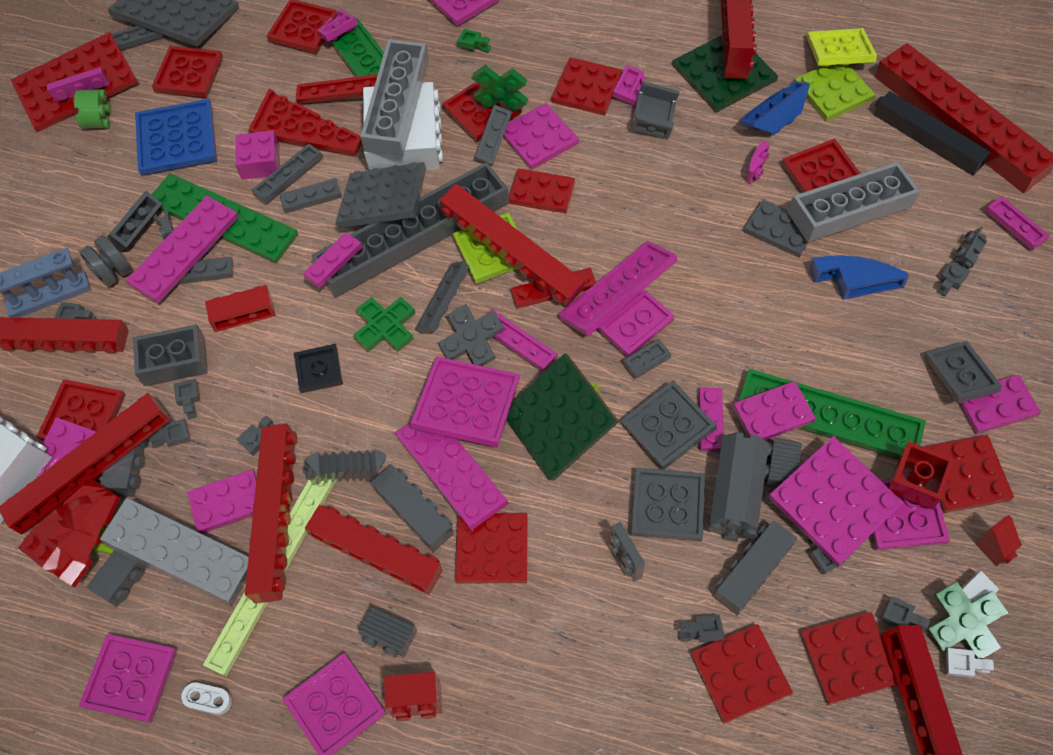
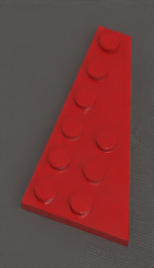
(302, 126)

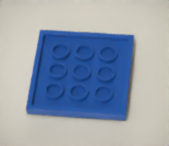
(175, 136)

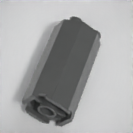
(739, 486)

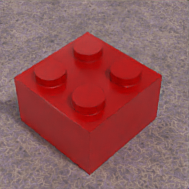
(921, 475)
(413, 695)

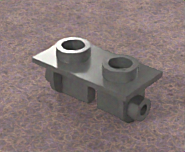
(972, 242)

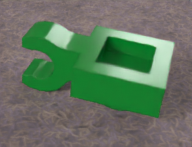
(471, 39)

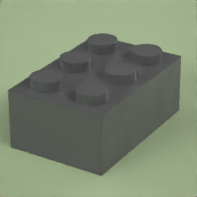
(169, 355)

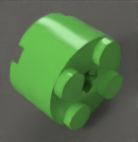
(92, 108)

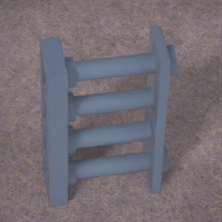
(45, 295)

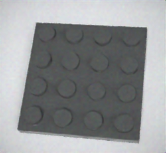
(381, 195)

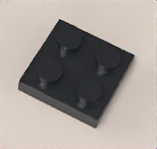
(318, 368)

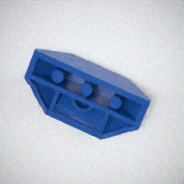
(778, 109)

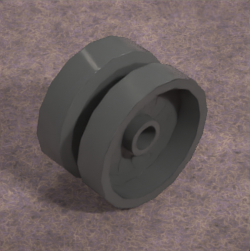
(107, 259)

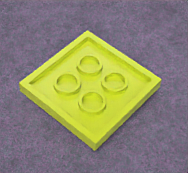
(841, 47)

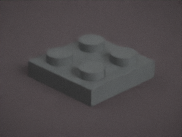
(623, 546)

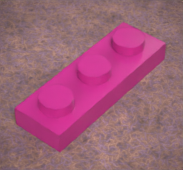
(67, 87)
(1017, 223)
(332, 260)
(712, 405)

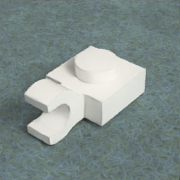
(964, 664)

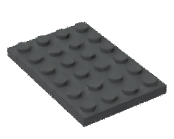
(179, 19)

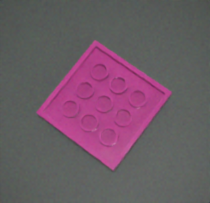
(466, 401)
(835, 500)

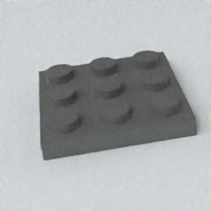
(668, 424)
(668, 504)

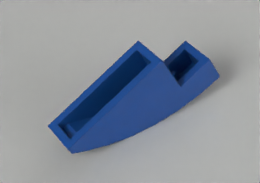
(857, 275)

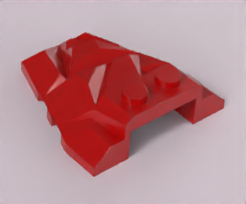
(69, 533)

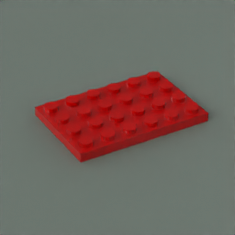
(32, 87)

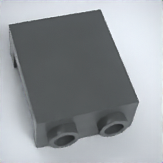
(654, 110)

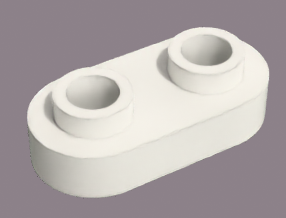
(208, 698)

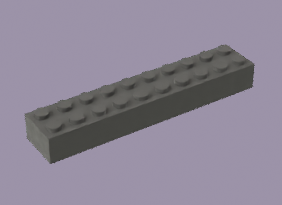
(396, 240)

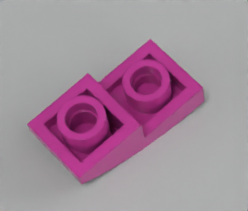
(758, 159)

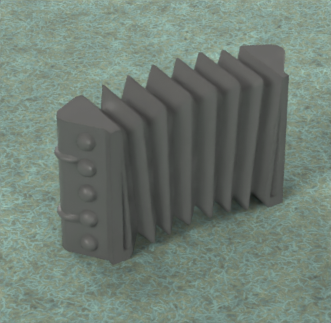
(343, 466)

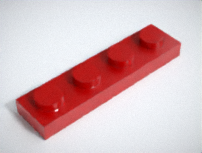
(530, 294)

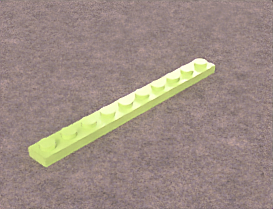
(248, 613)

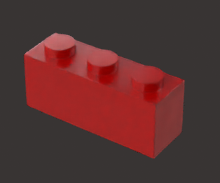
(240, 308)

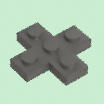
(471, 335)

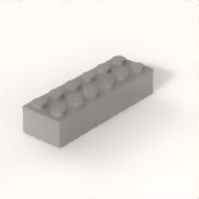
(395, 97)
(852, 201)
(177, 552)

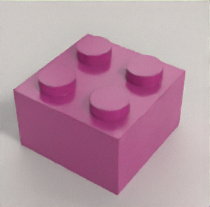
(257, 154)

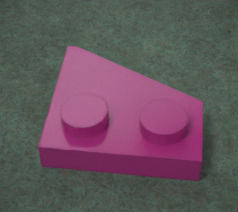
(333, 28)
(629, 85)

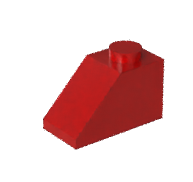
(1000, 542)

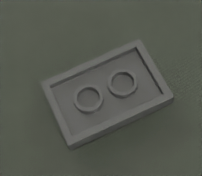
(776, 228)
(963, 372)

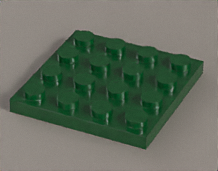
(705, 74)
(560, 417)

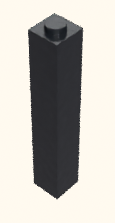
(931, 133)

